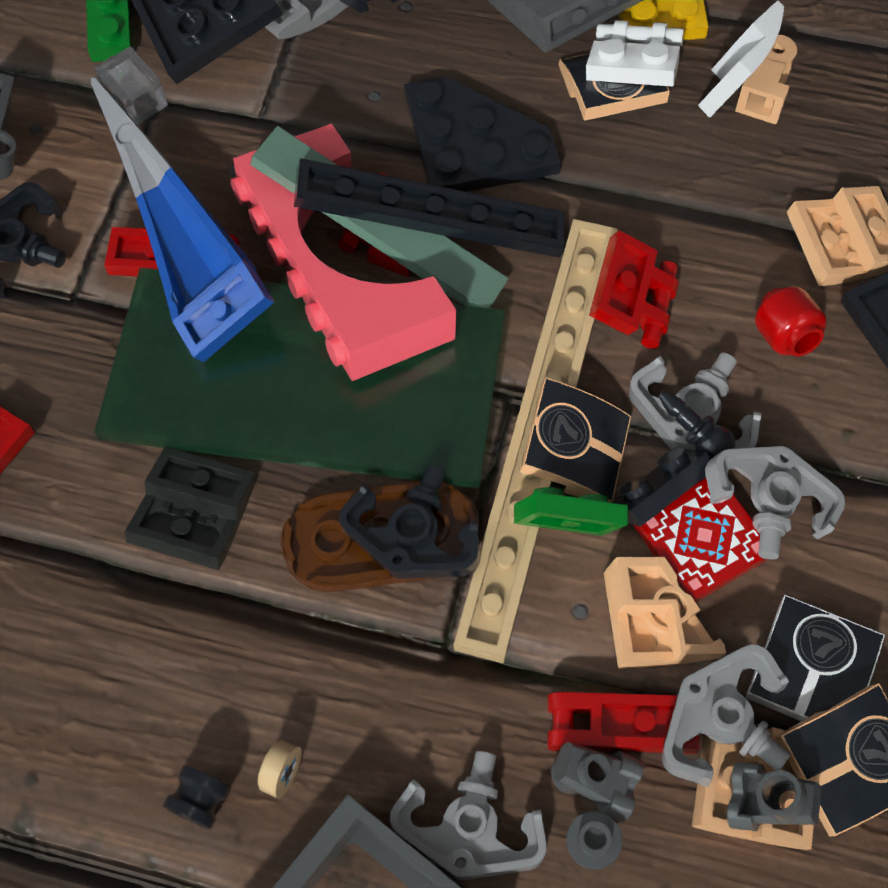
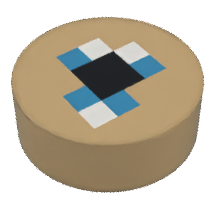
(279, 768)

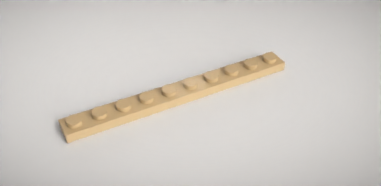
(507, 546)

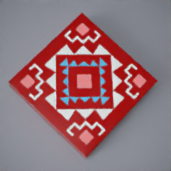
(703, 540)

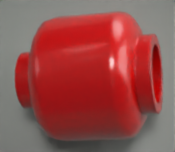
(791, 321)

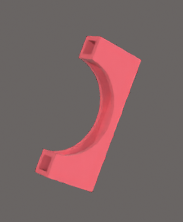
(362, 321)

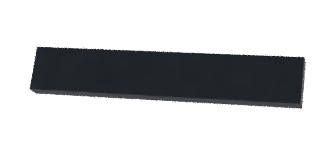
(429, 208)

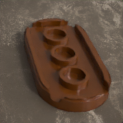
(329, 561)

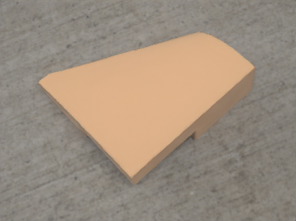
(654, 617)

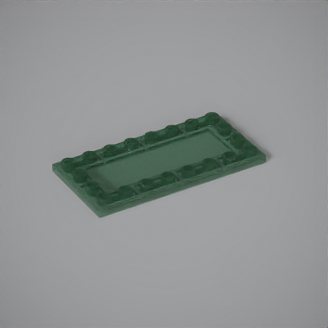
(286, 402)

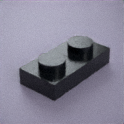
(673, 477)

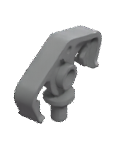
(701, 397)
(777, 485)
(714, 707)
(466, 839)

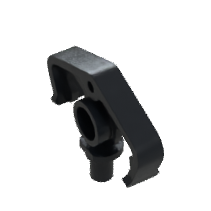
(17, 238)
(408, 541)

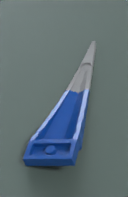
(203, 271)

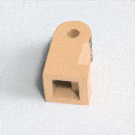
(765, 89)

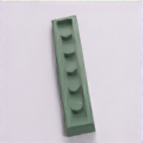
(423, 253)

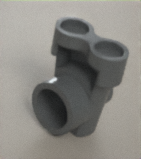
(599, 777)
(762, 796)

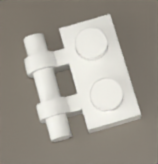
(635, 54)

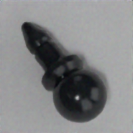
(703, 432)

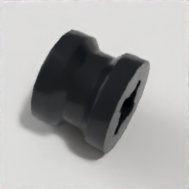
(196, 797)

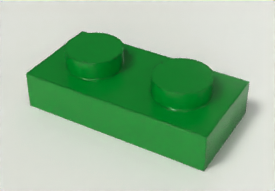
(108, 28)
(584, 514)

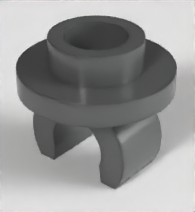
(594, 840)

